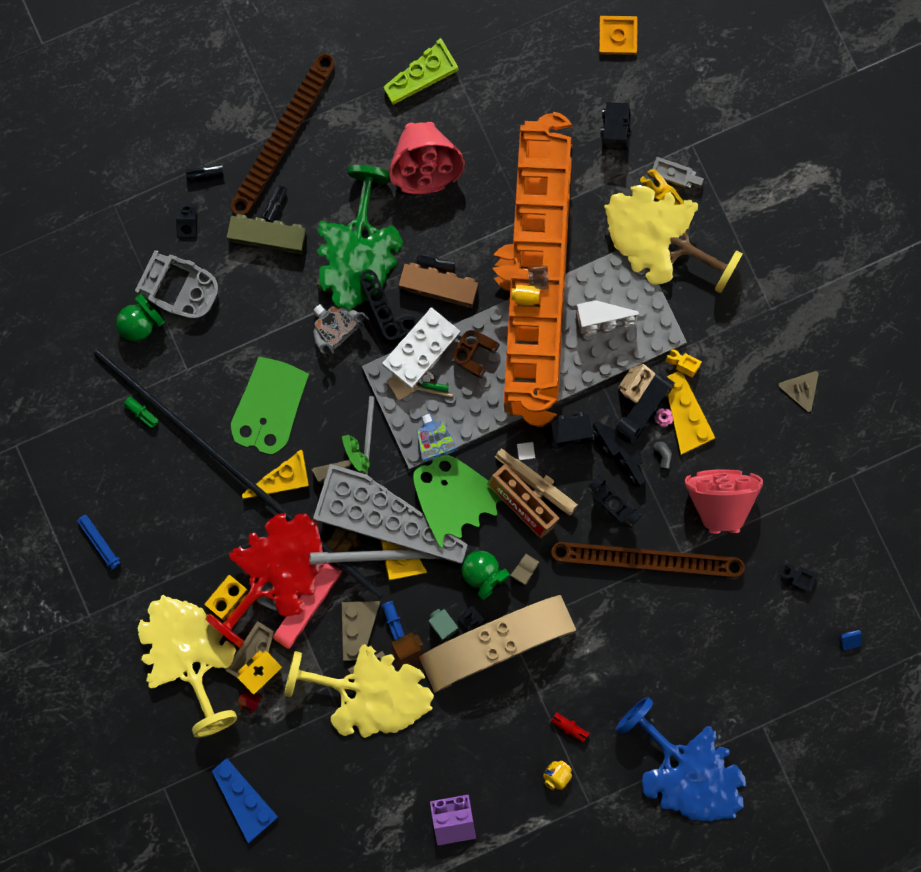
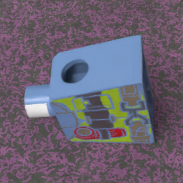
(434, 439)

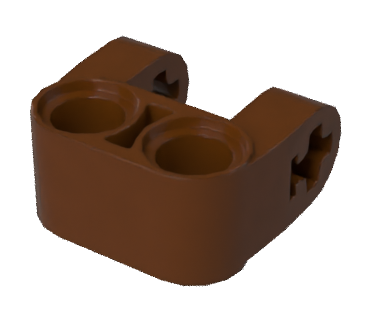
(470, 349)

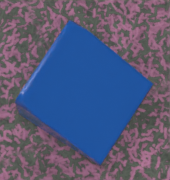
(851, 640)

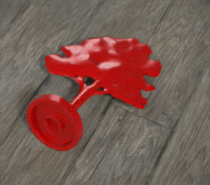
(279, 560)

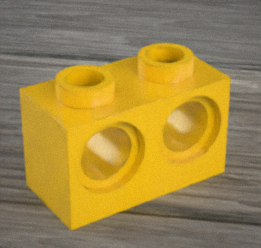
(222, 594)

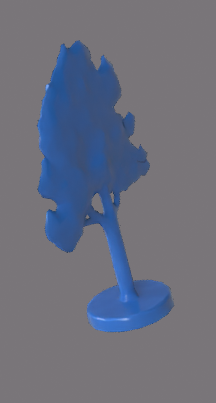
(700, 783)

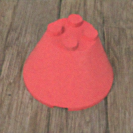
(425, 160)
(723, 498)

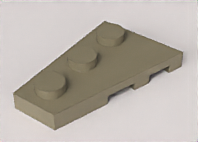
(357, 625)
(258, 639)

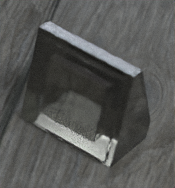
(538, 277)

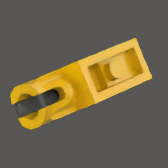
(659, 185)

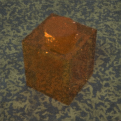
(407, 646)

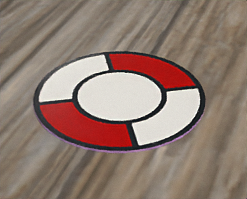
(428, 377)

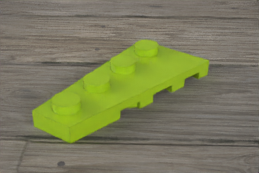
(428, 69)

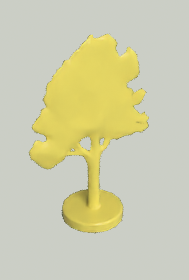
(178, 639)
(383, 696)

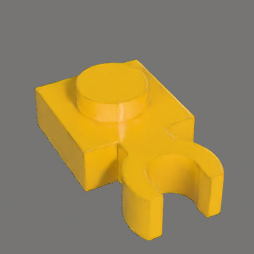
(685, 363)

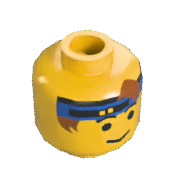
(557, 775)

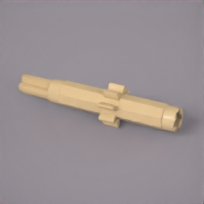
(542, 486)

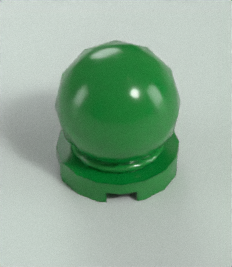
(137, 320)
(482, 572)

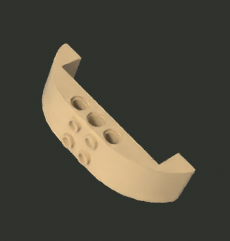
(496, 642)

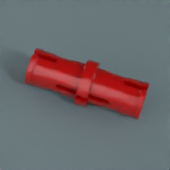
(569, 727)

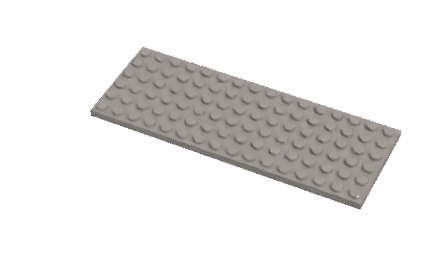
(584, 360)

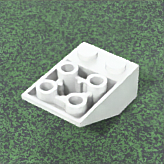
(600, 315)

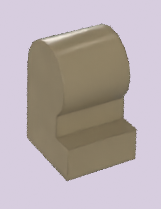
(524, 569)

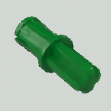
(140, 412)

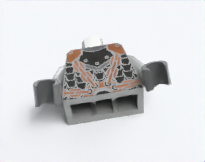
(335, 326)

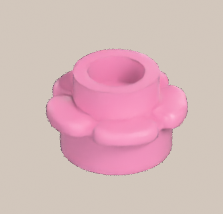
(663, 422)

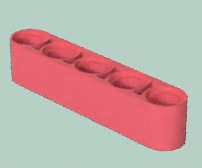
(294, 625)

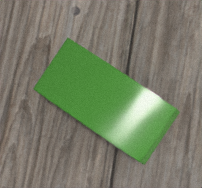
(358, 459)

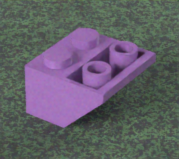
(452, 820)

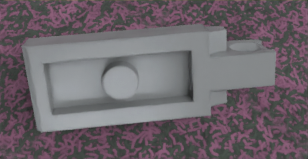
(677, 173)

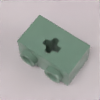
(443, 624)

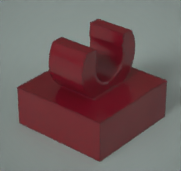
(249, 700)

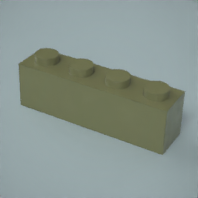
(266, 234)

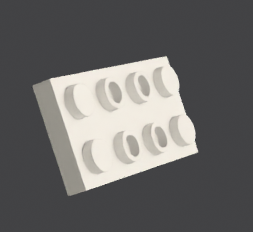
(421, 348)

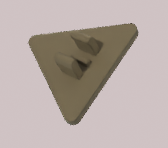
(801, 389)

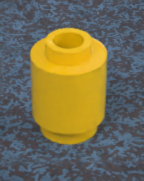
(525, 295)

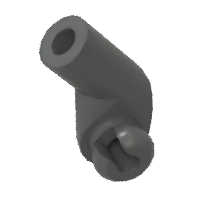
(665, 452)

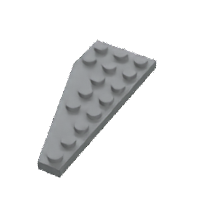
(367, 508)

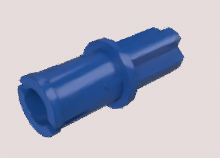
(393, 620)

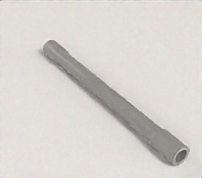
(325, 557)

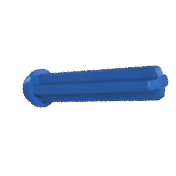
(98, 541)

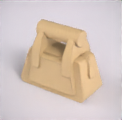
(636, 382)

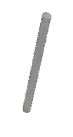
(369, 427)

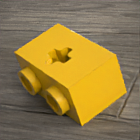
(255, 682)

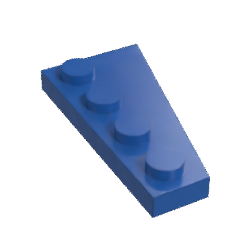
(246, 804)

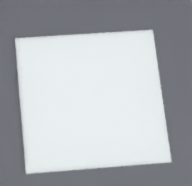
(526, 451)

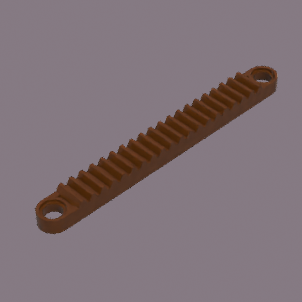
(283, 134)
(647, 560)

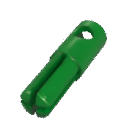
(435, 386)

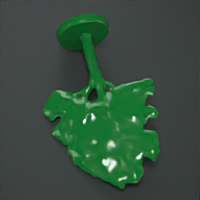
(351, 252)

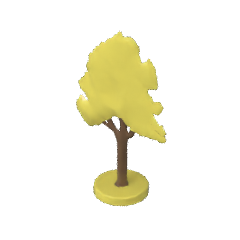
(647, 227)

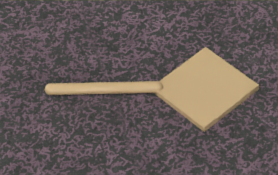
(402, 390)

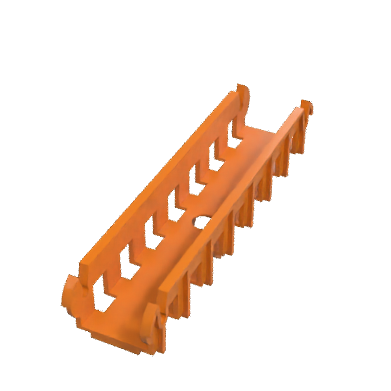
(537, 241)

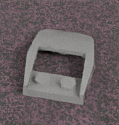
(196, 294)

